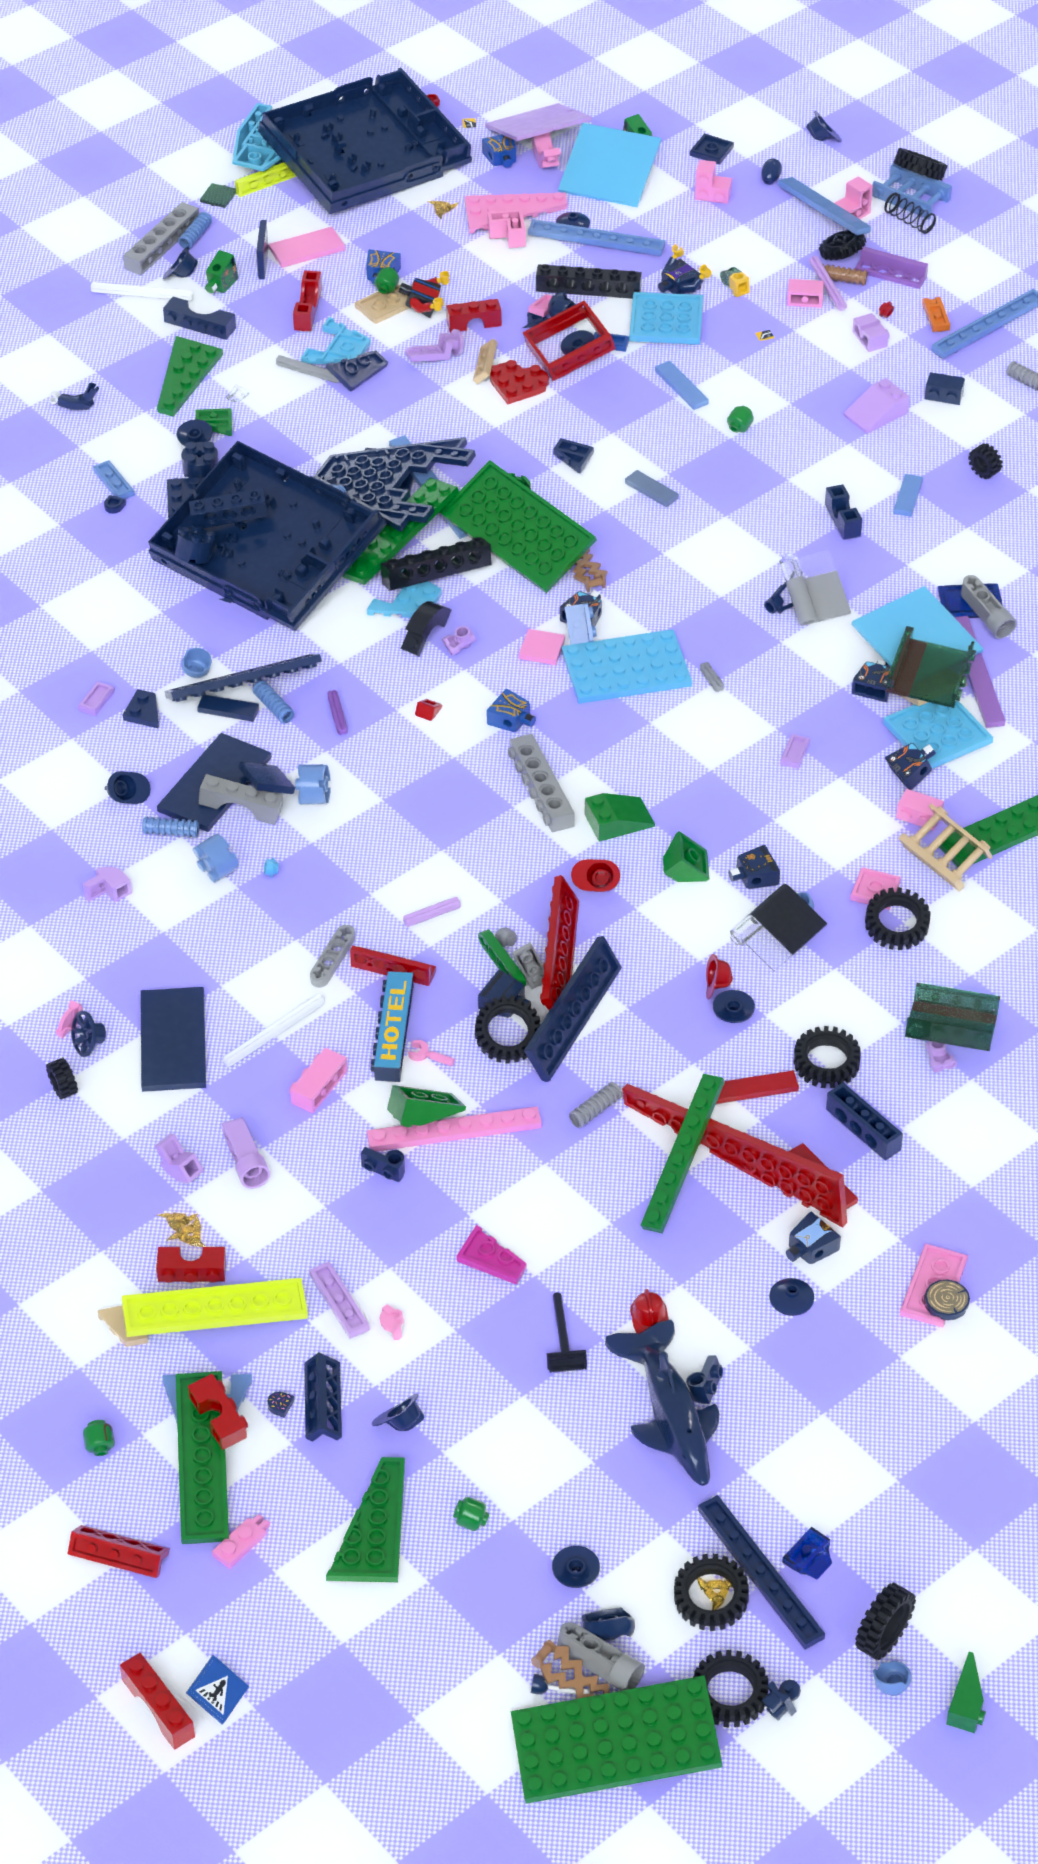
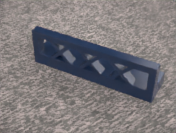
(317, 1395)

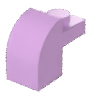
(109, 881)
(177, 1163)

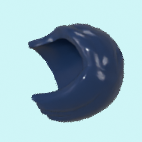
(559, 303)

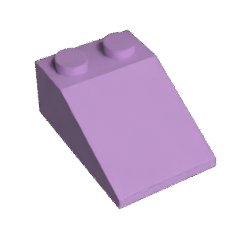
(878, 406)

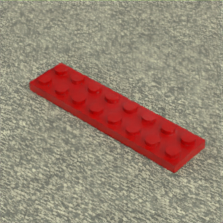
(560, 942)

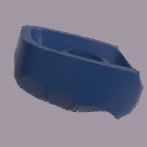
(609, 1623)

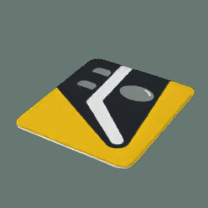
(469, 123)
(764, 335)

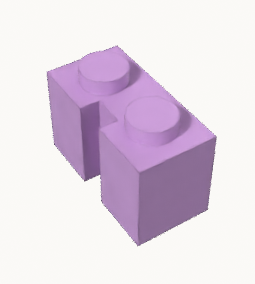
(870, 332)

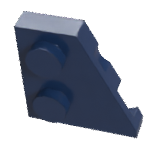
(573, 454)
(142, 709)

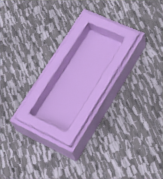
(96, 698)
(795, 751)

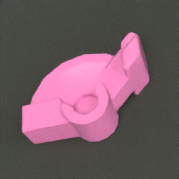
(66, 1021)
(392, 1321)

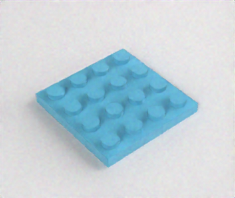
(666, 318)
(947, 730)

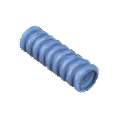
(195, 230)
(273, 702)
(170, 827)

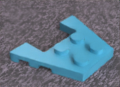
(344, 345)
(407, 600)

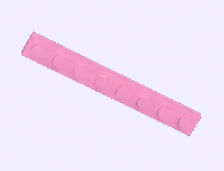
(455, 1129)

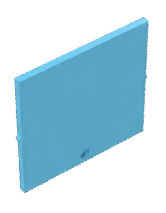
(609, 165)
(920, 610)

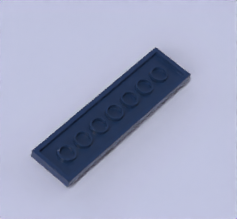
(236, 679)
(572, 1009)

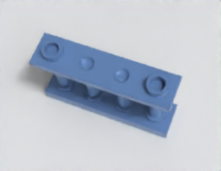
(924, 185)

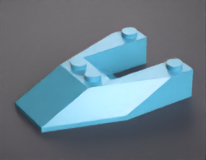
(250, 147)

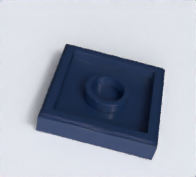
(711, 148)

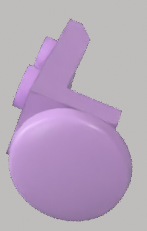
(446, 344)

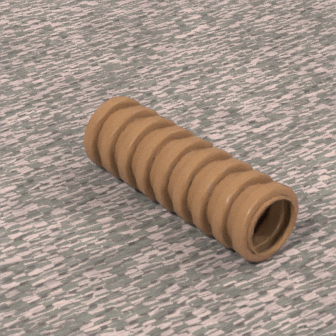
(847, 275)

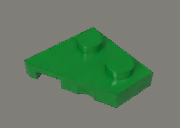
(218, 419)

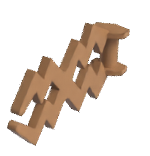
(599, 575)
(579, 1680)

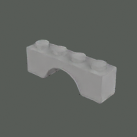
(219, 791)

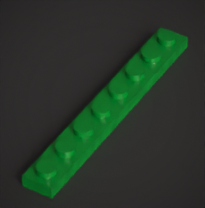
(682, 1153)

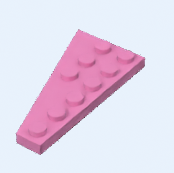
(531, 205)

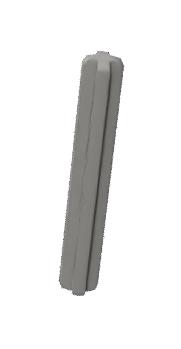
(305, 368)

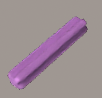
(337, 712)

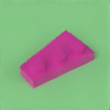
(489, 1257)

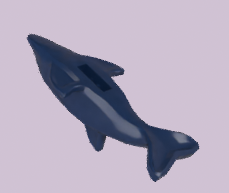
(677, 1423)

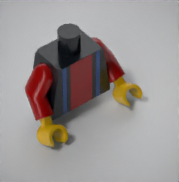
(424, 294)

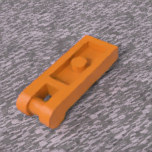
(936, 314)

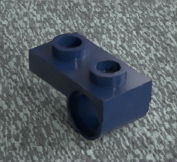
(388, 1165)
(704, 1383)

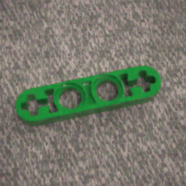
(500, 956)

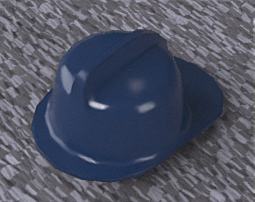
(820, 129)
(183, 265)
(128, 787)
(403, 1416)

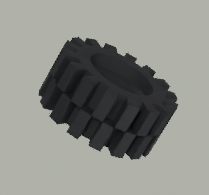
(985, 461)
(62, 1078)

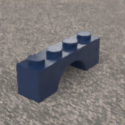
(216, 324)

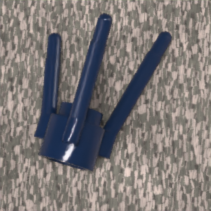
(775, 602)

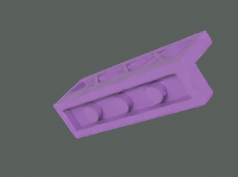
(893, 266)

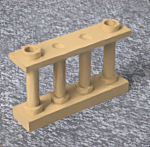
(940, 866)

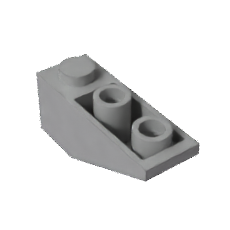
(529, 965)

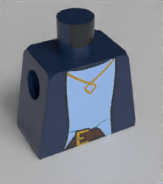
(812, 1240)

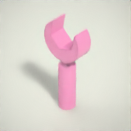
(424, 1052)

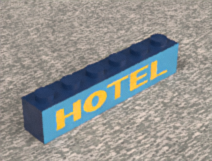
(393, 1026)

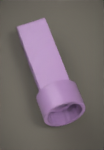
(249, 1163)

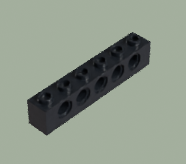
(588, 281)
(394, 579)

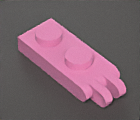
(241, 1541)

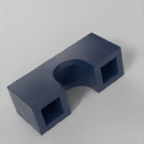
(846, 520)

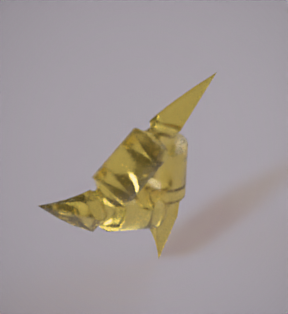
(442, 207)
(177, 1220)
(183, 1236)
(716, 1598)

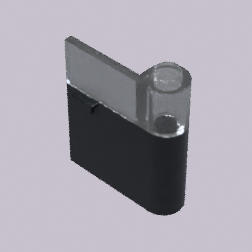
(778, 927)

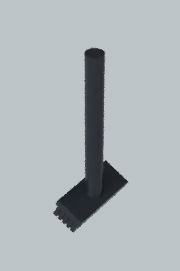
(565, 1359)

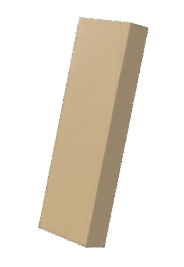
(485, 361)

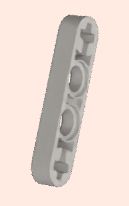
(334, 956)

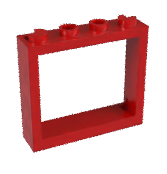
(578, 357)

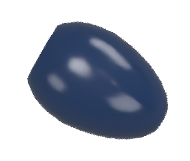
(771, 170)

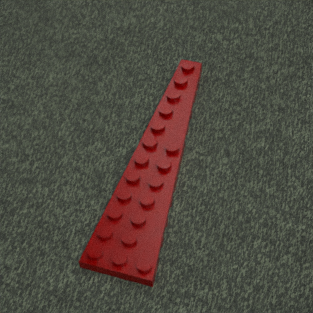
(765, 1162)

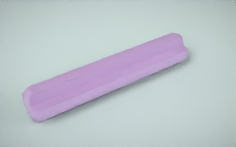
(431, 911)

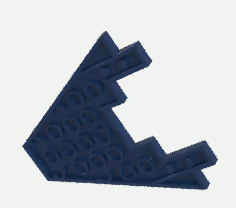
(378, 473)

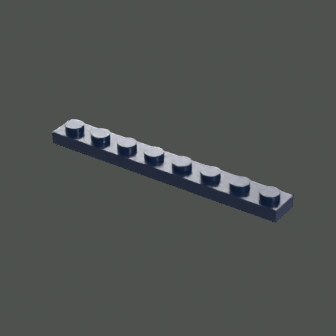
(761, 1572)

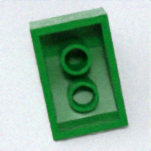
(616, 815)
(421, 1106)

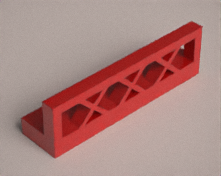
(382, 963)
(117, 1551)

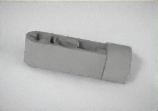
(987, 607)
(601, 1657)

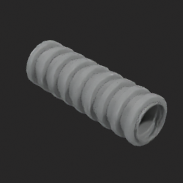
(1023, 374)
(595, 1105)

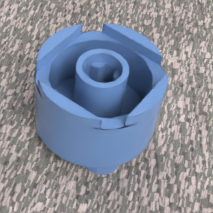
(313, 784)
(215, 857)

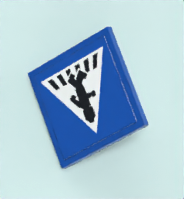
(217, 1689)

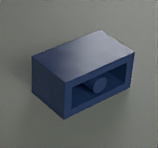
(944, 388)

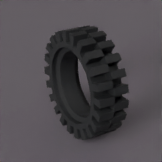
(920, 164)
(905, 900)
(505, 1006)
(827, 1038)
(711, 1617)
(885, 1621)
(745, 1667)

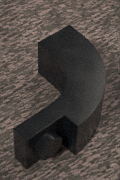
(421, 624)

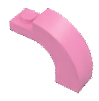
(544, 152)

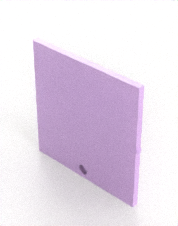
(538, 121)

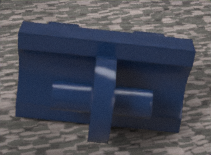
(780, 1701)

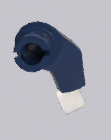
(76, 402)

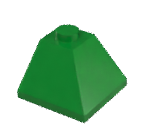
(686, 860)

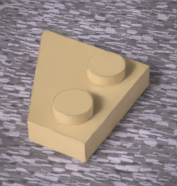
(115, 1320)

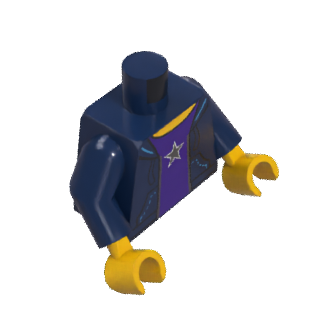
(680, 277)

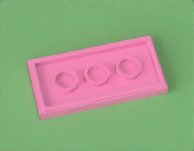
(306, 247)
(932, 1266)

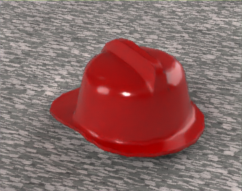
(595, 875)
(717, 975)
(647, 1311)

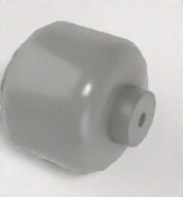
(506, 937)

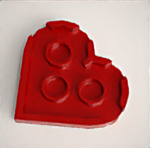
(516, 382)

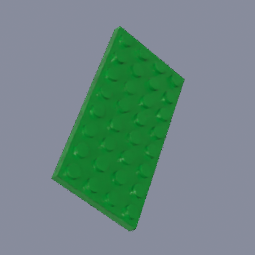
(519, 526)
(615, 1739)

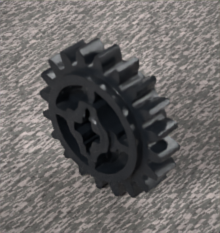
(841, 245)

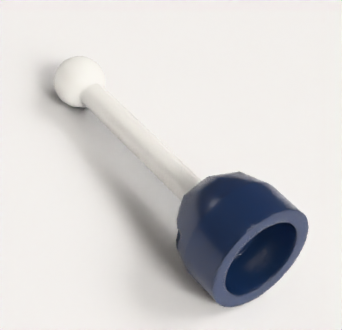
(540, 1686)

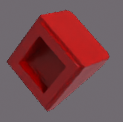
(427, 709)

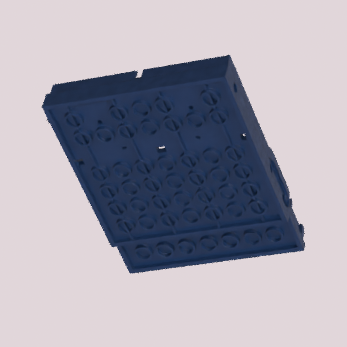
(387, 138)
(279, 561)

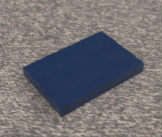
(262, 249)
(267, 777)

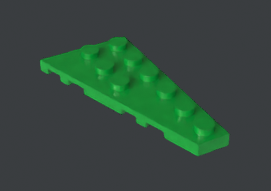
(186, 369)
(374, 1536)

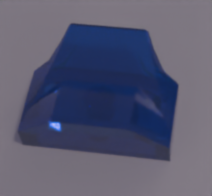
(809, 1554)

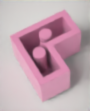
(709, 186)
(857, 197)
(507, 225)

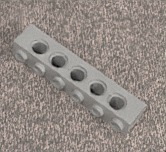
(159, 239)
(541, 783)

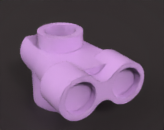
(462, 639)
(939, 1057)

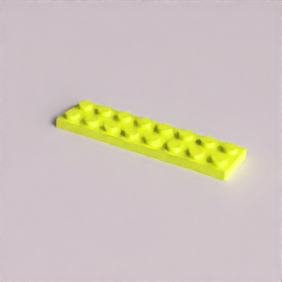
(214, 1307)

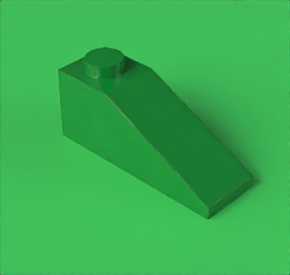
(968, 1700)

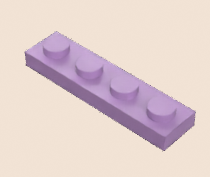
(339, 1300)

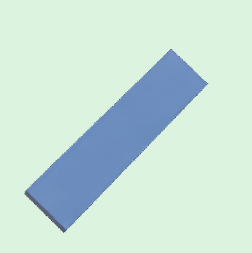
(681, 385)

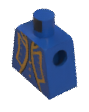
(499, 150)
(381, 259)
(510, 712)

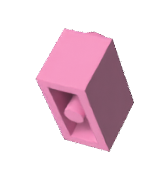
(805, 293)
(915, 807)

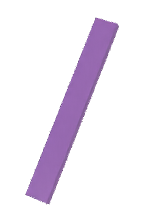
(982, 686)

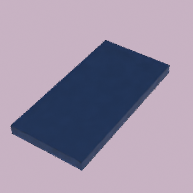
(219, 760)
(173, 1039)

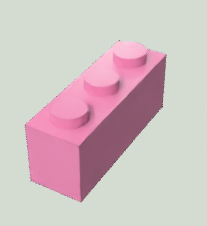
(318, 1080)

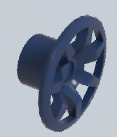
(90, 1033)

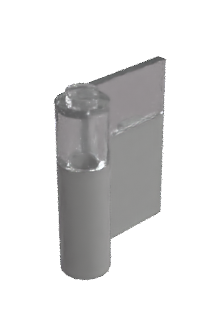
(814, 587)

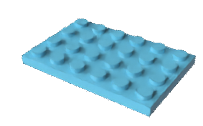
(626, 666)

